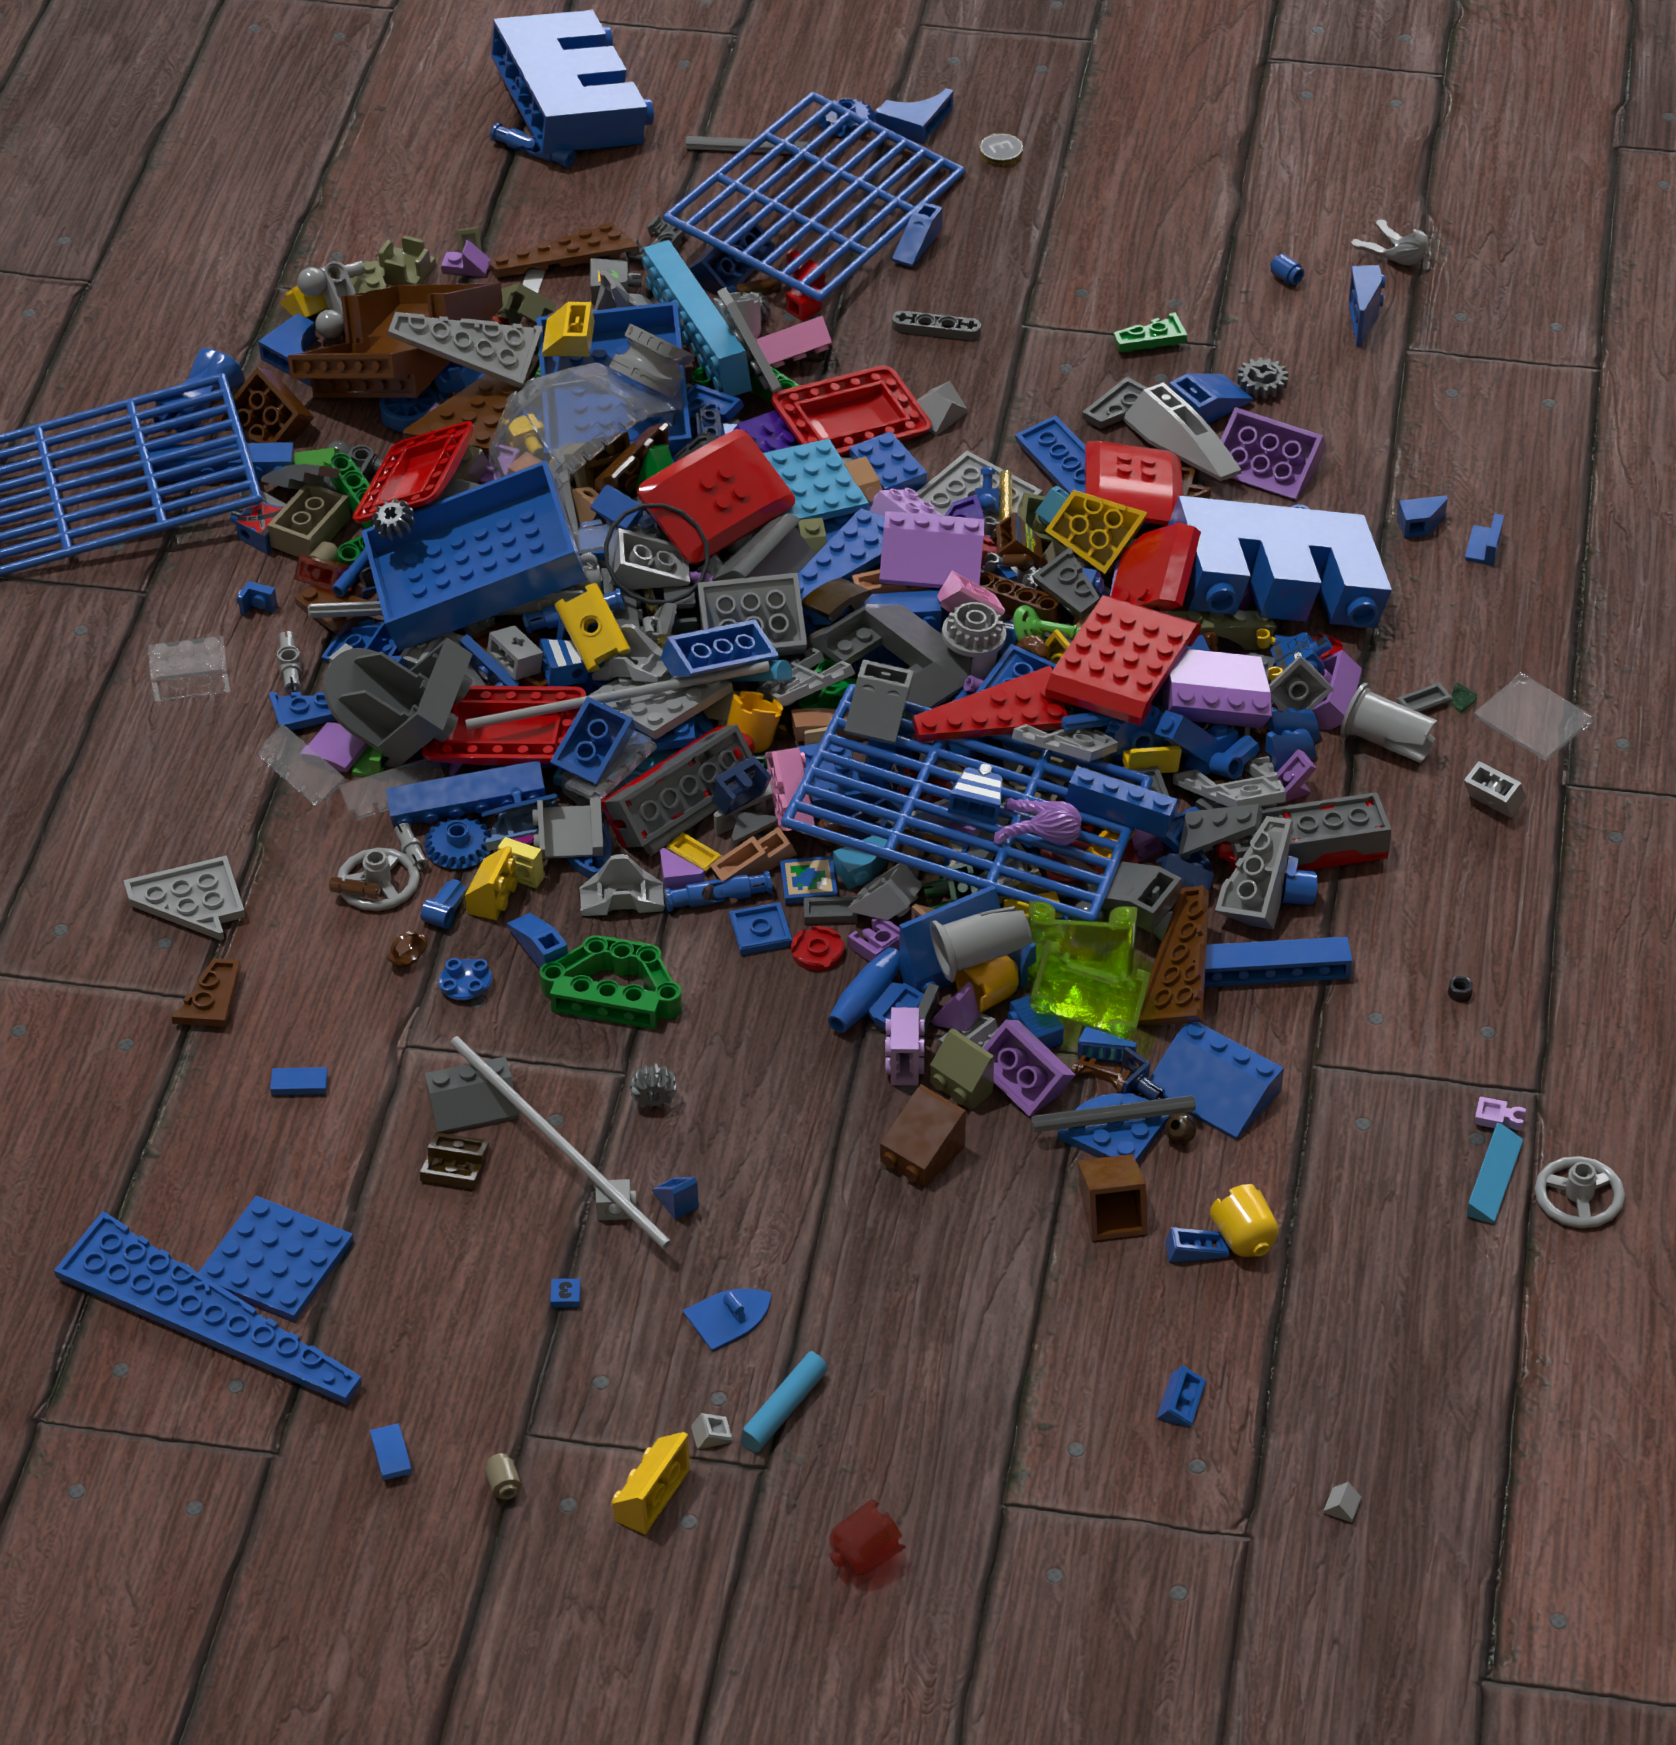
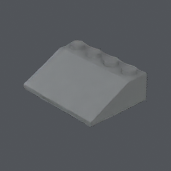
(768, 599)

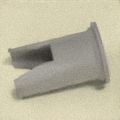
(1388, 724)
(979, 939)

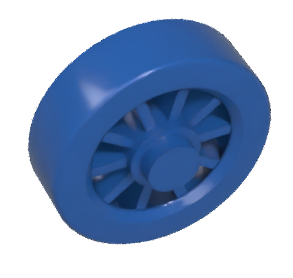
(402, 412)

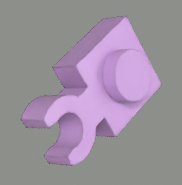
(1495, 1111)

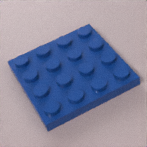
(276, 1258)

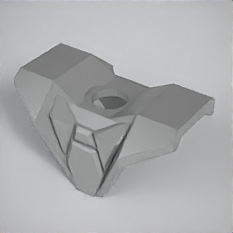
(613, 294)
(643, 651)
(621, 886)

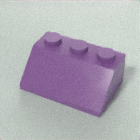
(1344, 677)
(1026, 1067)

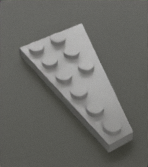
(476, 344)

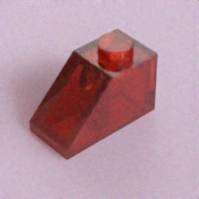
(319, 571)

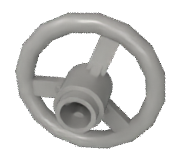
(377, 867)
(1579, 1188)

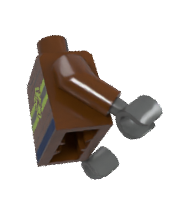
(1016, 545)

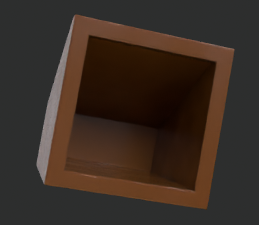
(1113, 1197)

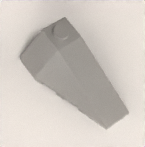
(1257, 883)

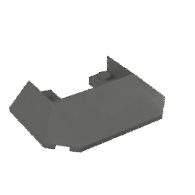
(936, 668)

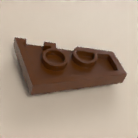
(317, 595)
(212, 997)

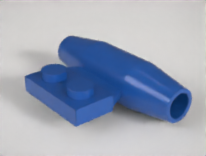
(874, 994)

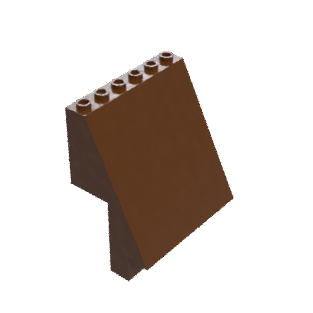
(382, 366)

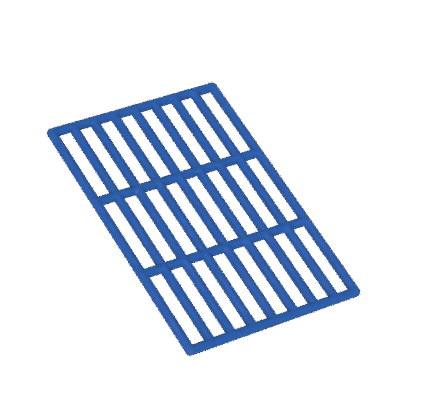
(795, 213)
(146, 464)
(913, 802)

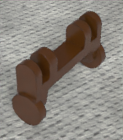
(1091, 1068)

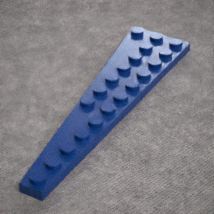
(151, 1283)

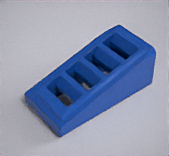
(1103, 1046)
(1180, 1251)

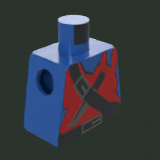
(253, 524)

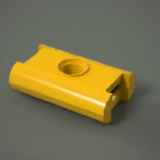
(589, 609)

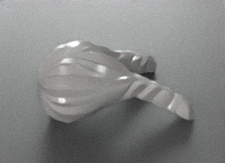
(1407, 249)

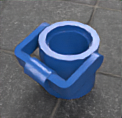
(1298, 885)

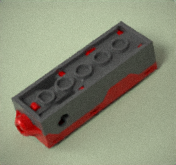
(675, 786)
(1326, 832)

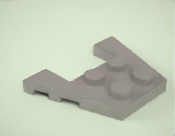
(805, 680)
(1081, 743)

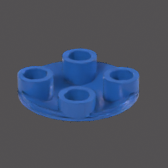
(465, 978)

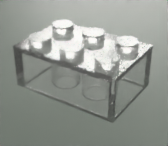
(188, 668)

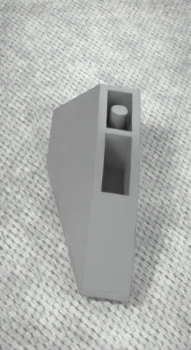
(1175, 426)

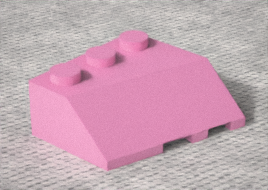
(795, 342)
(786, 772)

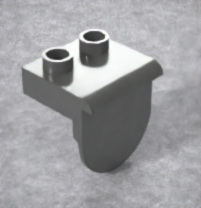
(765, 552)
(397, 706)

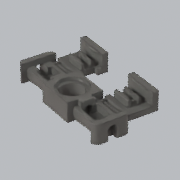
(665, 233)

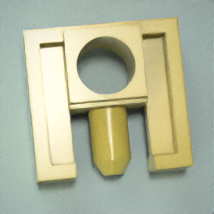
(528, 862)

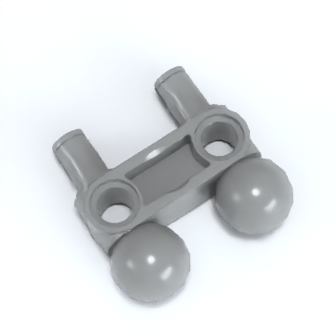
(317, 281)

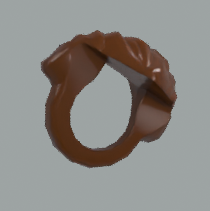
(1036, 644)
(406, 948)

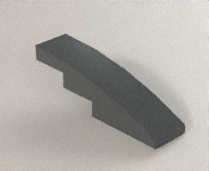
(297, 475)

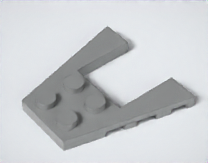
(1261, 790)

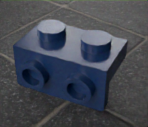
(1190, 873)

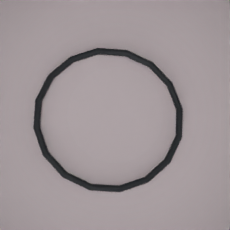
(670, 508)

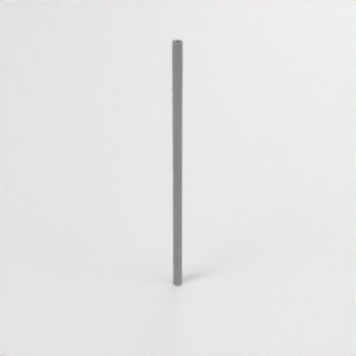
(617, 695)
(585, 1166)

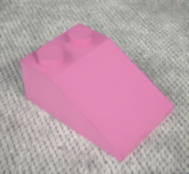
(960, 590)

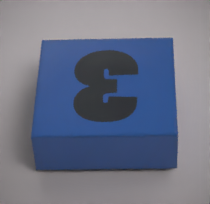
(565, 1293)

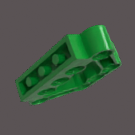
(574, 993)

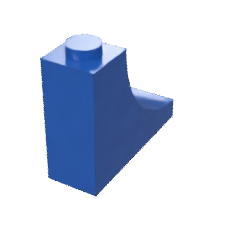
(915, 119)
(287, 339)
(1180, 731)

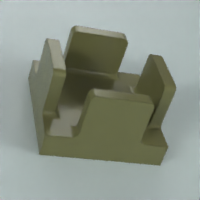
(405, 265)
(524, 302)

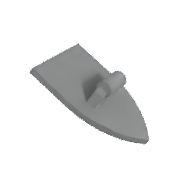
(661, 621)

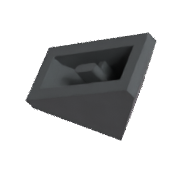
(752, 825)

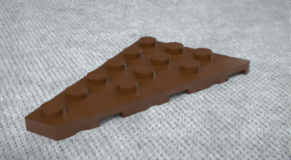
(479, 403)

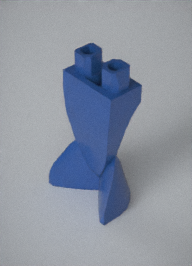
(207, 363)

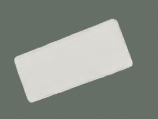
(533, 279)

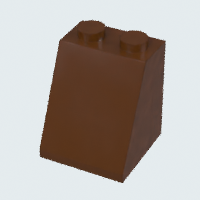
(924, 1137)

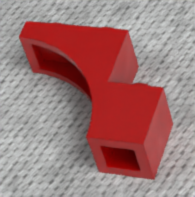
(797, 303)

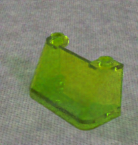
(1092, 944)
(1087, 994)

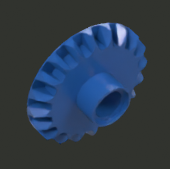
(853, 105)
(1134, 736)
(457, 843)

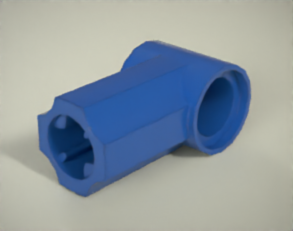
(1232, 761)
(442, 908)

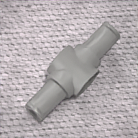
(289, 662)

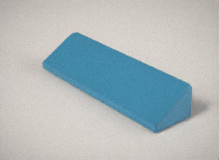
(1494, 1174)

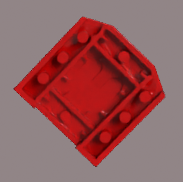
(1157, 567)

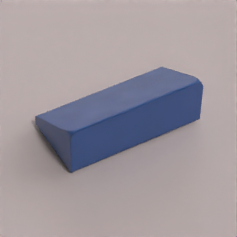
(612, 504)
(1181, 1397)

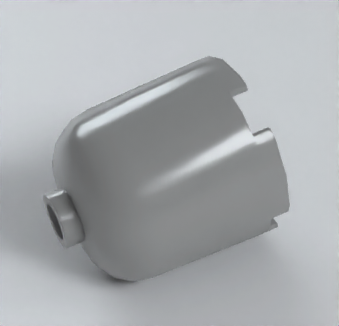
(749, 309)

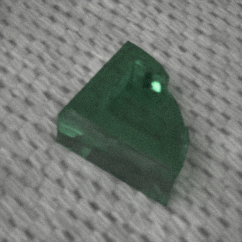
(1462, 697)

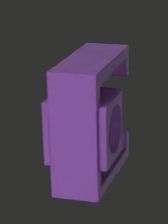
(880, 938)

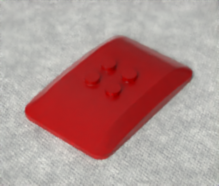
(852, 409)
(416, 469)
(1134, 477)
(721, 487)
(511, 741)

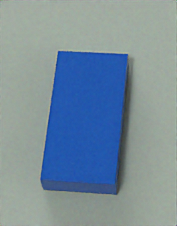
(299, 1081)

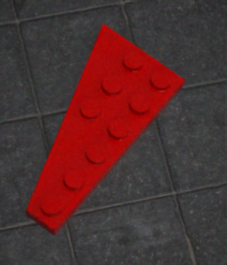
(994, 711)

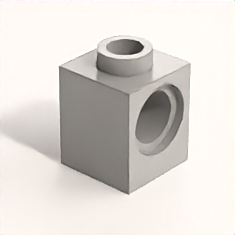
(607, 1208)

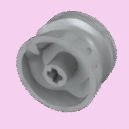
(652, 361)

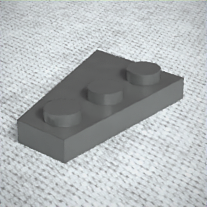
(1113, 404)
(1068, 584)
(1213, 826)

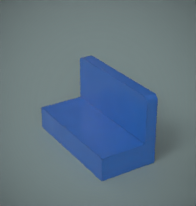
(1485, 542)

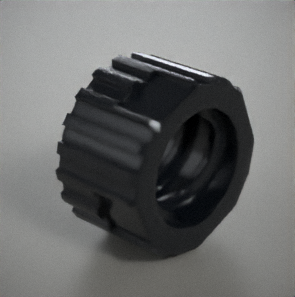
(1460, 982)

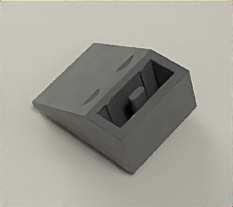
(879, 702)
(1144, 887)

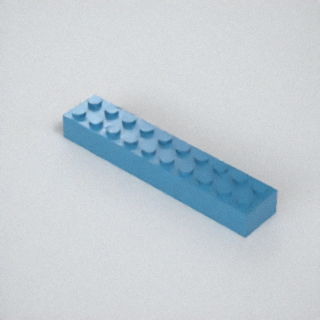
(699, 319)

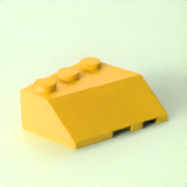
(1096, 528)

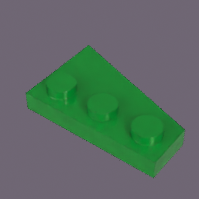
(1156, 334)

